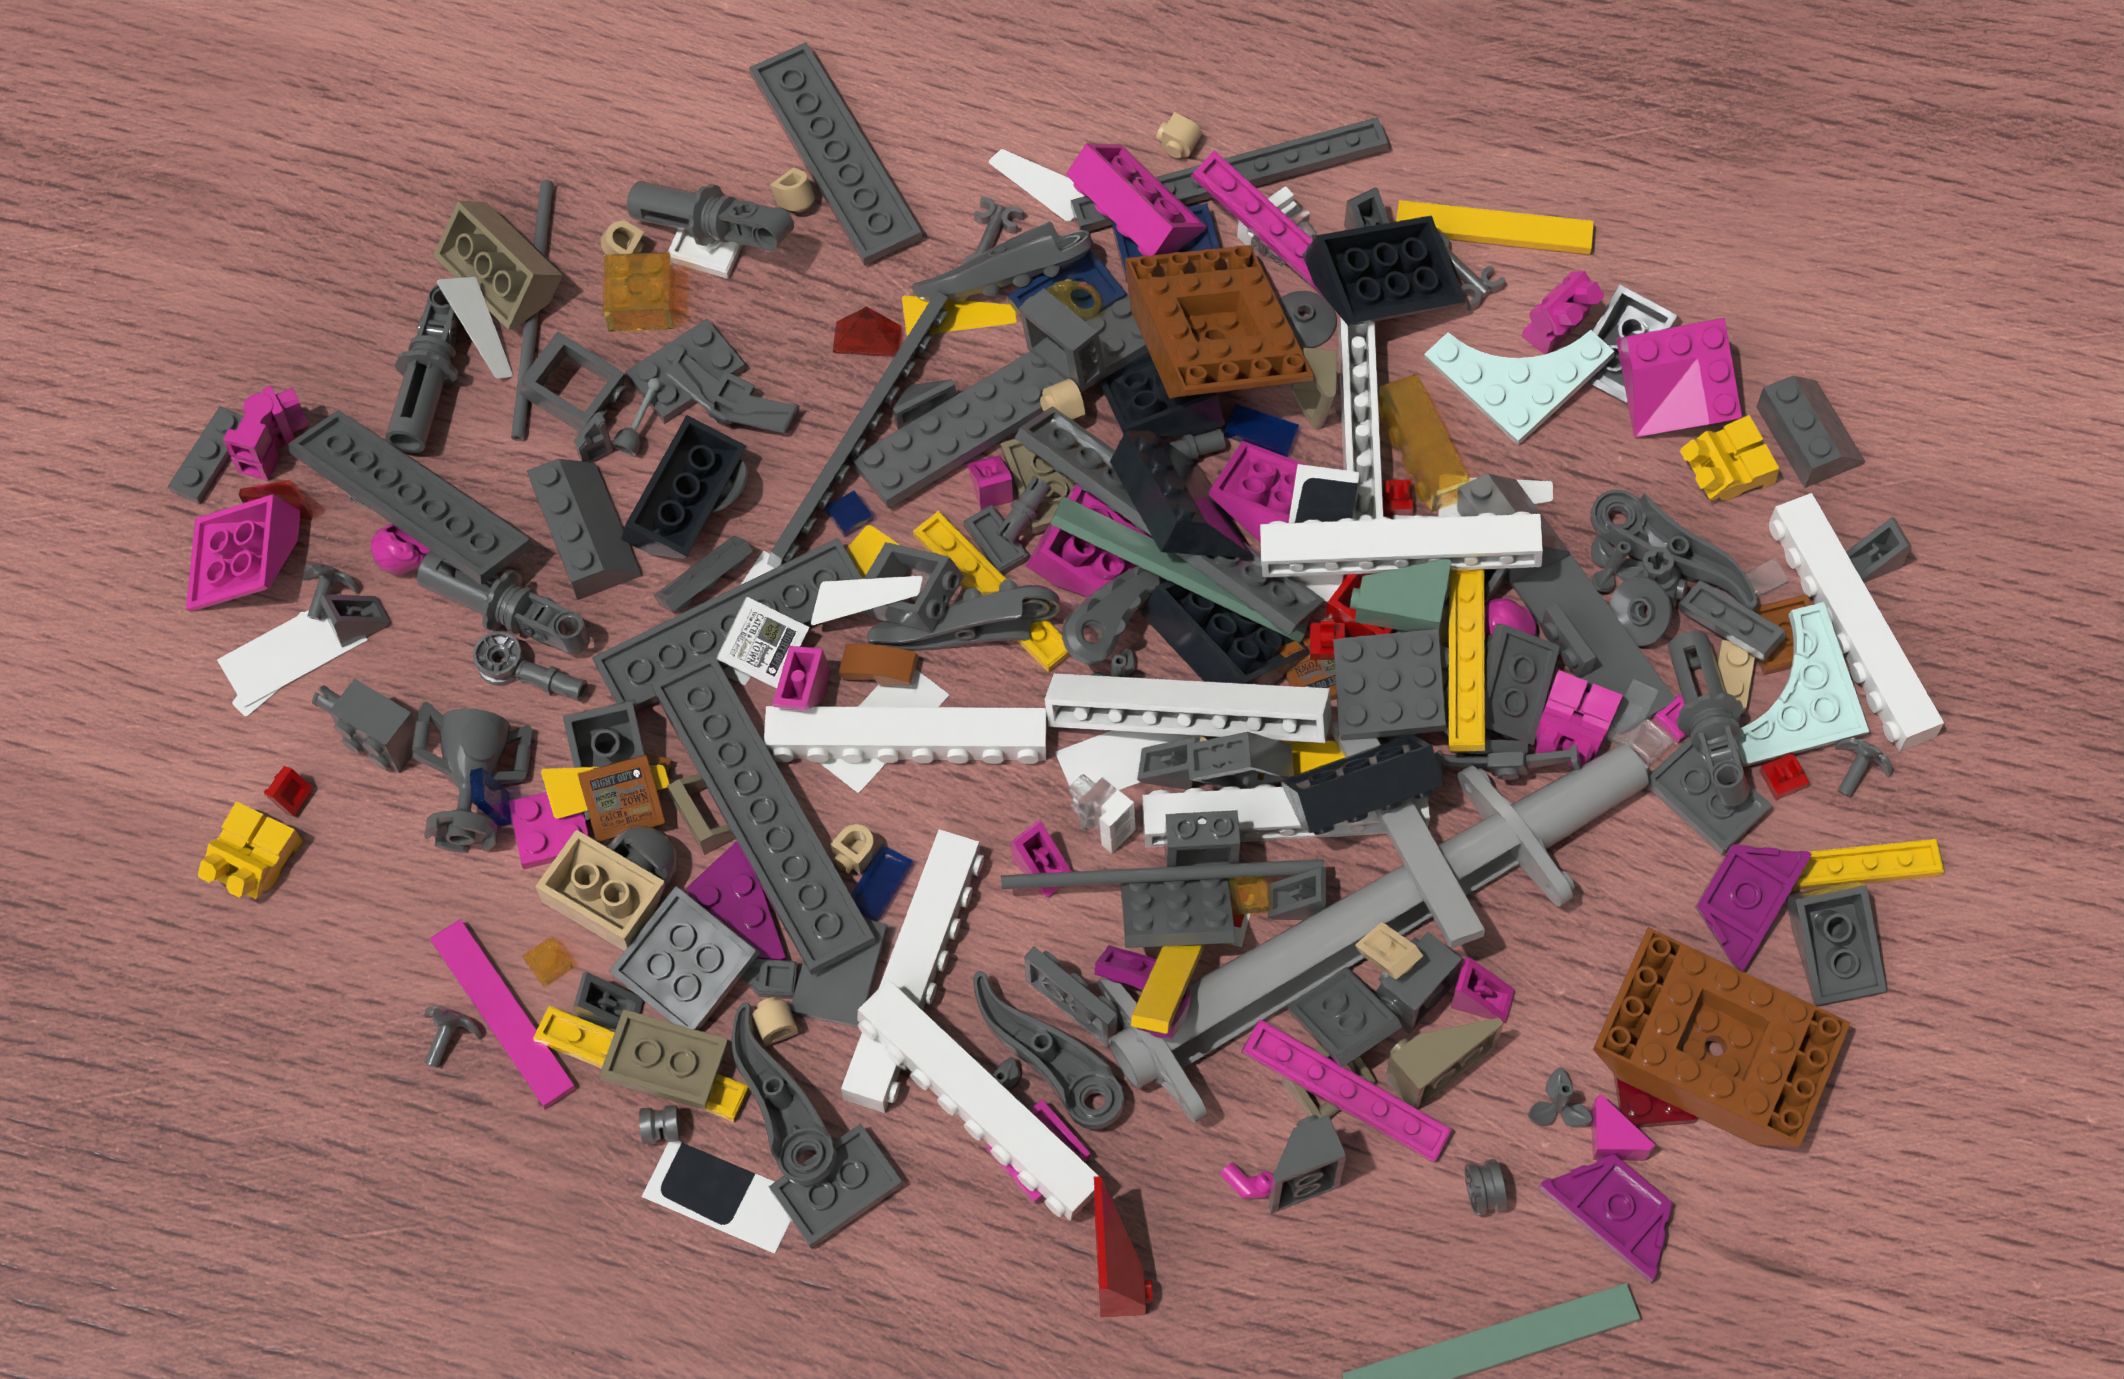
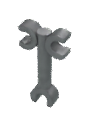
(994, 218)
(1475, 286)

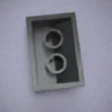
(1808, 430)
(1505, 497)
(1308, 1165)

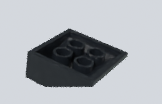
(1143, 404)

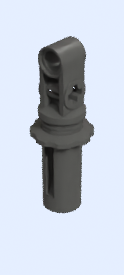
(710, 215)
(425, 372)
(506, 604)
(1710, 718)

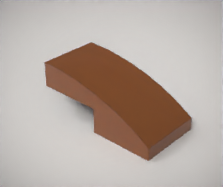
(883, 663)

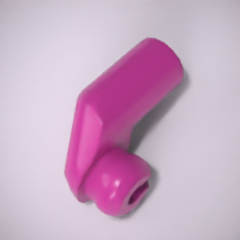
(1247, 1186)

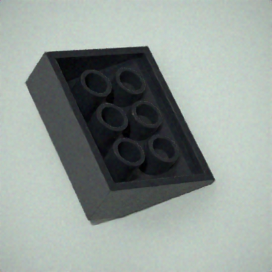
(1384, 271)
(1174, 498)
(1218, 640)

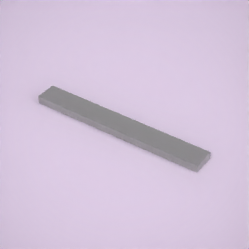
(1423, 861)

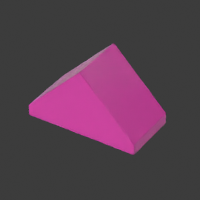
(991, 482)
(1037, 853)
(1481, 992)
(1616, 1134)

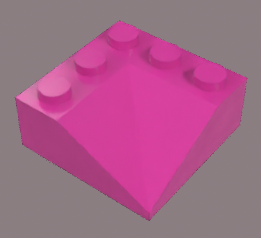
(1679, 377)

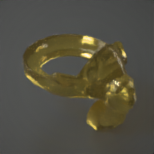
(1062, 291)

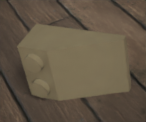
(1437, 1058)

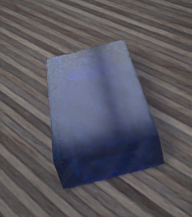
(1261, 430)
(490, 797)
(880, 882)

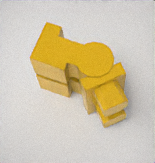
(1731, 460)
(236, 864)

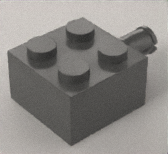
(370, 724)
(1423, 986)

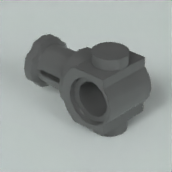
(1665, 573)

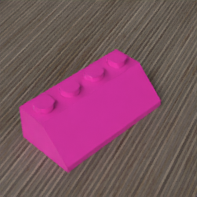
(1133, 199)

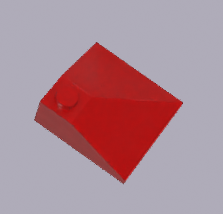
(1119, 1268)

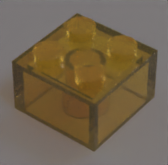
(638, 292)

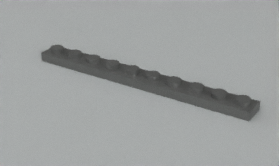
(1264, 165)
(853, 440)

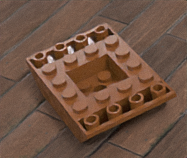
(1213, 322)
(1771, 1043)

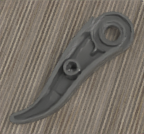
(1009, 263)
(1651, 527)
(1108, 614)
(976, 619)
(1058, 1058)
(785, 1107)

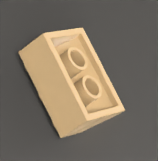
(600, 890)

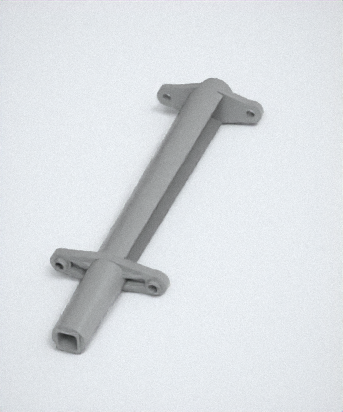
(1324, 943)

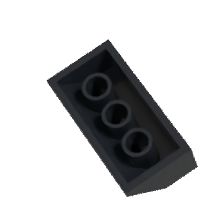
(683, 490)
(1363, 784)

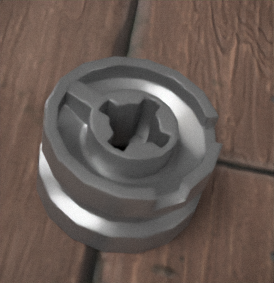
(493, 645)
(1485, 1187)

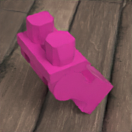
(1561, 311)
(263, 429)
(1563, 727)

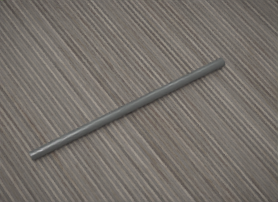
(531, 323)
(1159, 874)

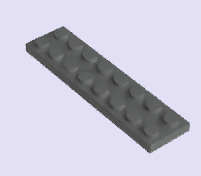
(835, 153)
(410, 497)
(701, 631)

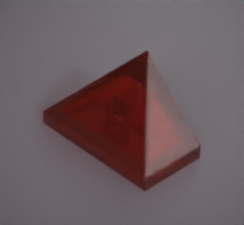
(867, 334)
(284, 490)

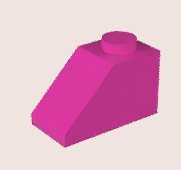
(802, 679)

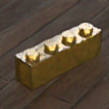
(1422, 441)

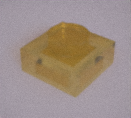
(1248, 895)
(547, 961)

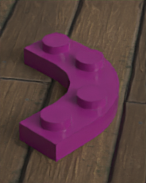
(1134, 969)

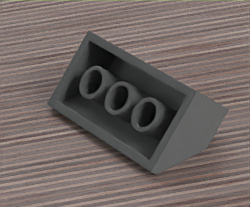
(583, 525)

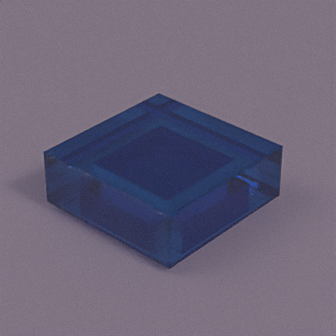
(849, 513)

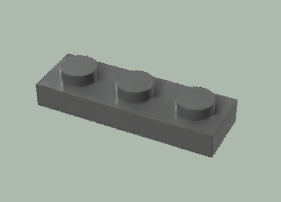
(205, 458)
(703, 574)
(1732, 620)

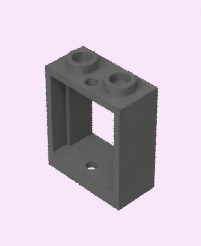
(1062, 339)
(547, 362)
(929, 607)
(1239, 761)
(1216, 837)

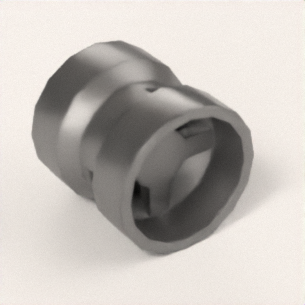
(659, 1124)

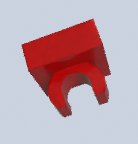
(1397, 497)
(1322, 639)
(1784, 776)
(288, 791)

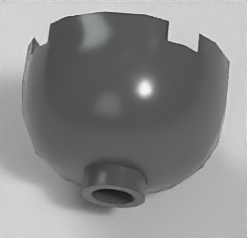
(648, 849)

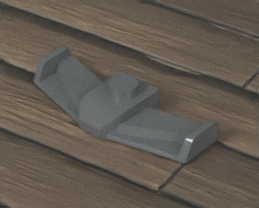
(730, 397)
(1509, 764)

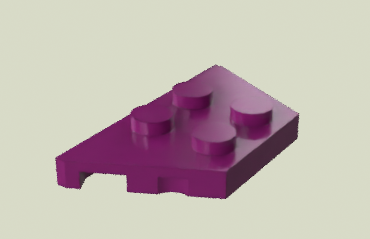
(1747, 897)
(737, 900)
(1616, 1209)

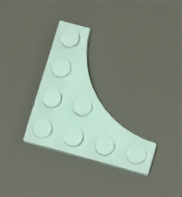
(1519, 391)
(1817, 700)

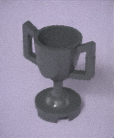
(468, 742)

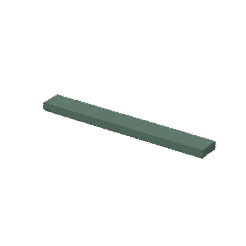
(1145, 553)
(1510, 1339)

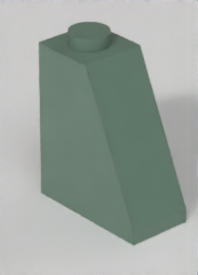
(1403, 597)

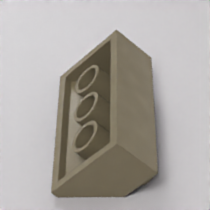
(507, 267)

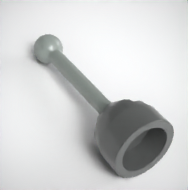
(628, 439)

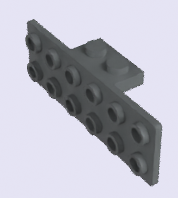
(1587, 630)

